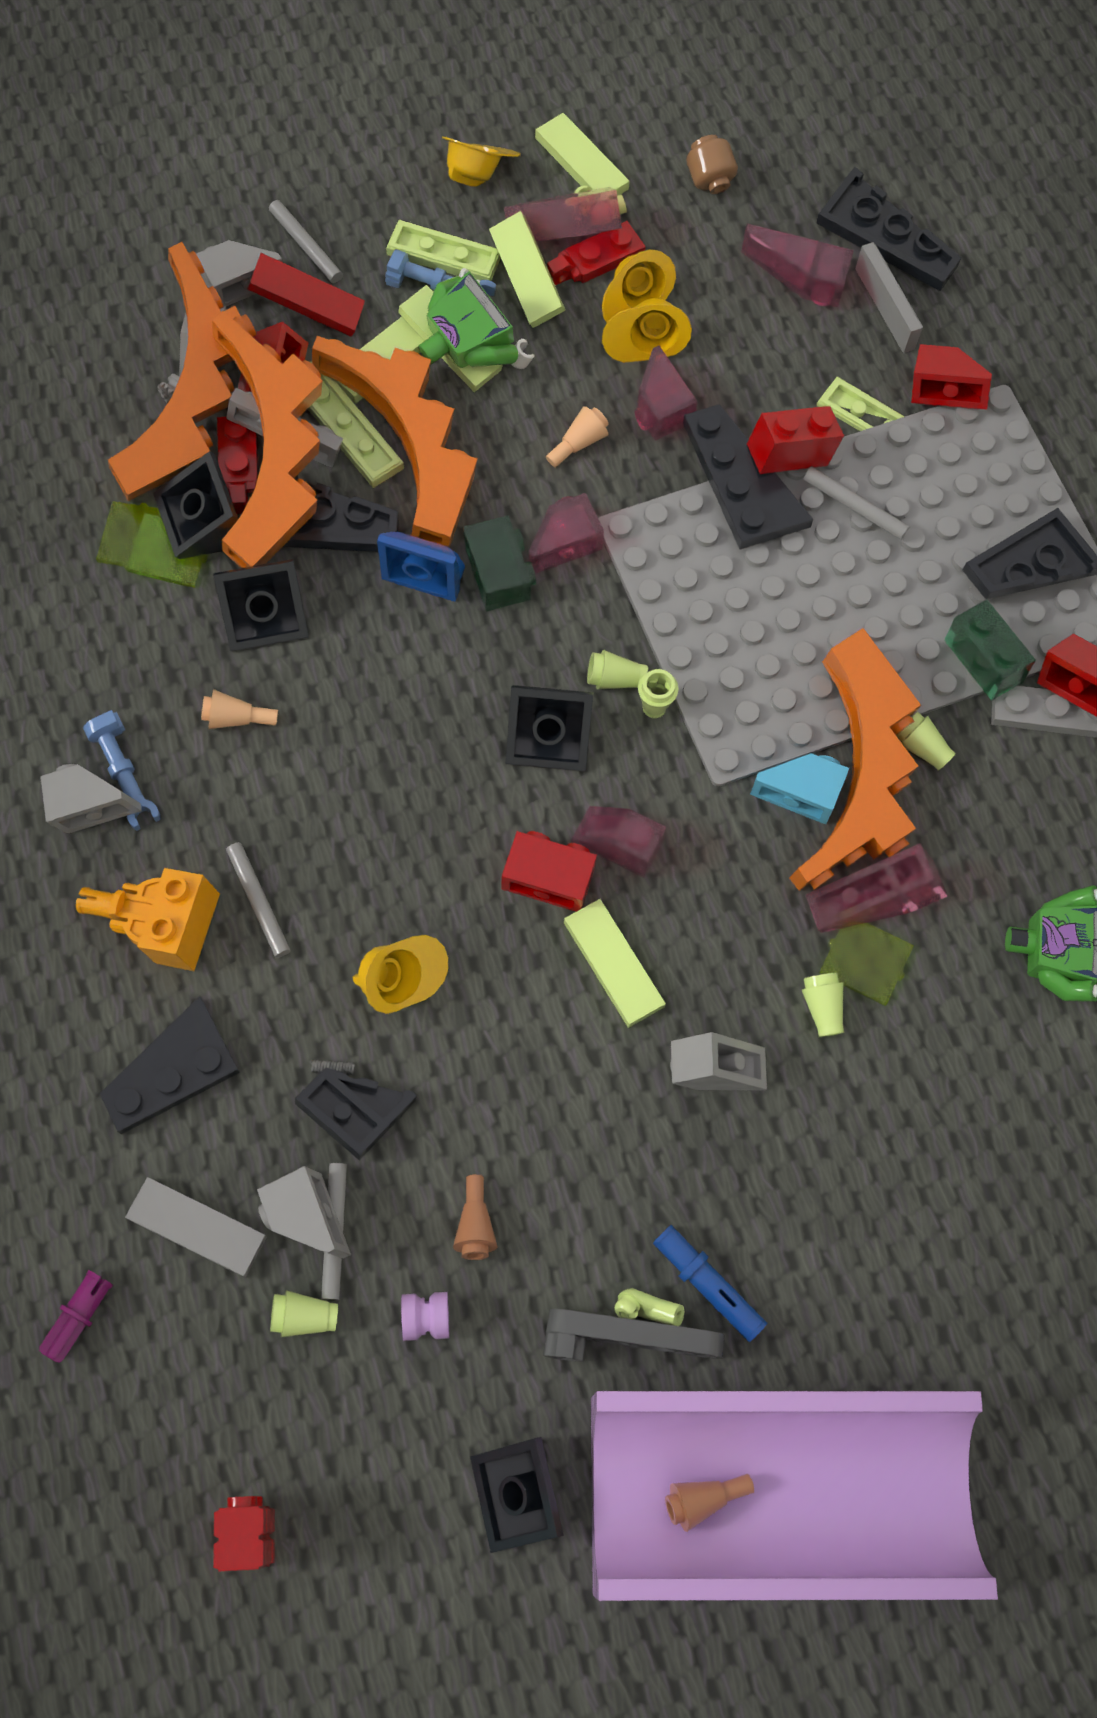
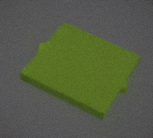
(120, 529)
(155, 558)
(867, 960)

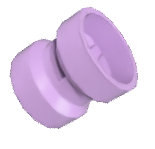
(425, 1316)

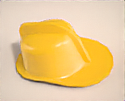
(473, 162)
(638, 279)
(637, 330)
(402, 973)

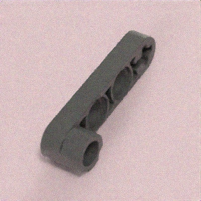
(570, 1329)

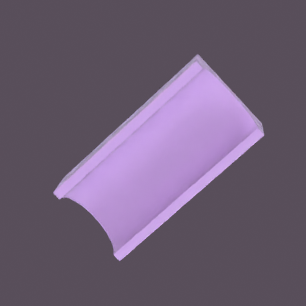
(846, 1503)

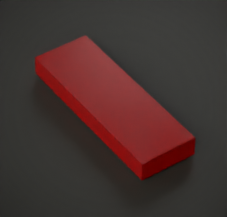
(306, 294)

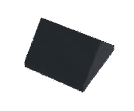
(196, 509)
(261, 605)
(549, 728)
(516, 1495)

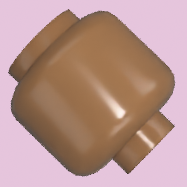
(711, 164)

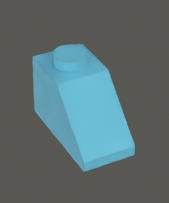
(803, 785)

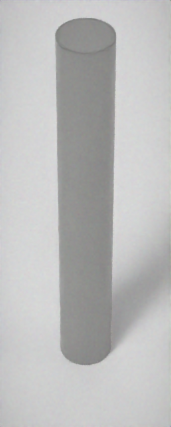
(305, 241)
(856, 503)
(258, 900)
(332, 1263)

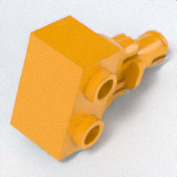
(160, 915)

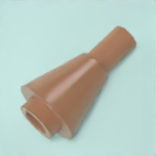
(475, 1232)
(696, 1501)

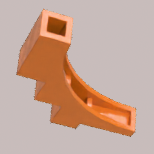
(200, 392)
(282, 395)
(423, 426)
(877, 711)

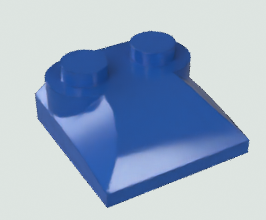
(420, 564)

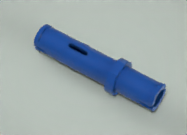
(710, 1283)

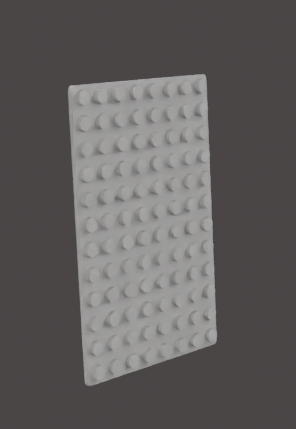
(757, 621)

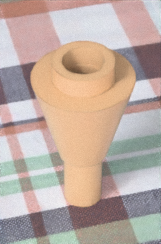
(585, 430)
(228, 711)

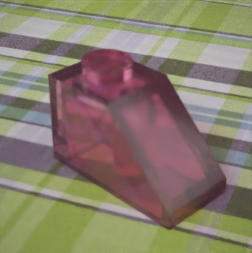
(663, 397)
(566, 533)
(621, 837)

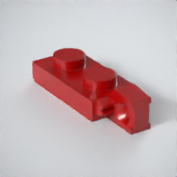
(595, 255)
(237, 460)

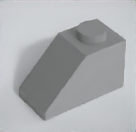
(231, 268)
(82, 800)
(718, 1063)
(303, 1211)

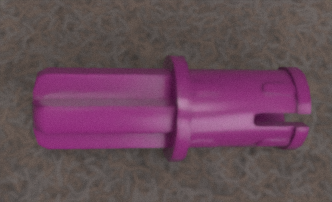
(74, 1317)

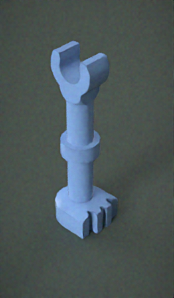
(399, 267)
(103, 730)

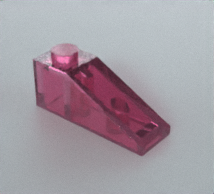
(571, 214)
(803, 265)
(878, 891)

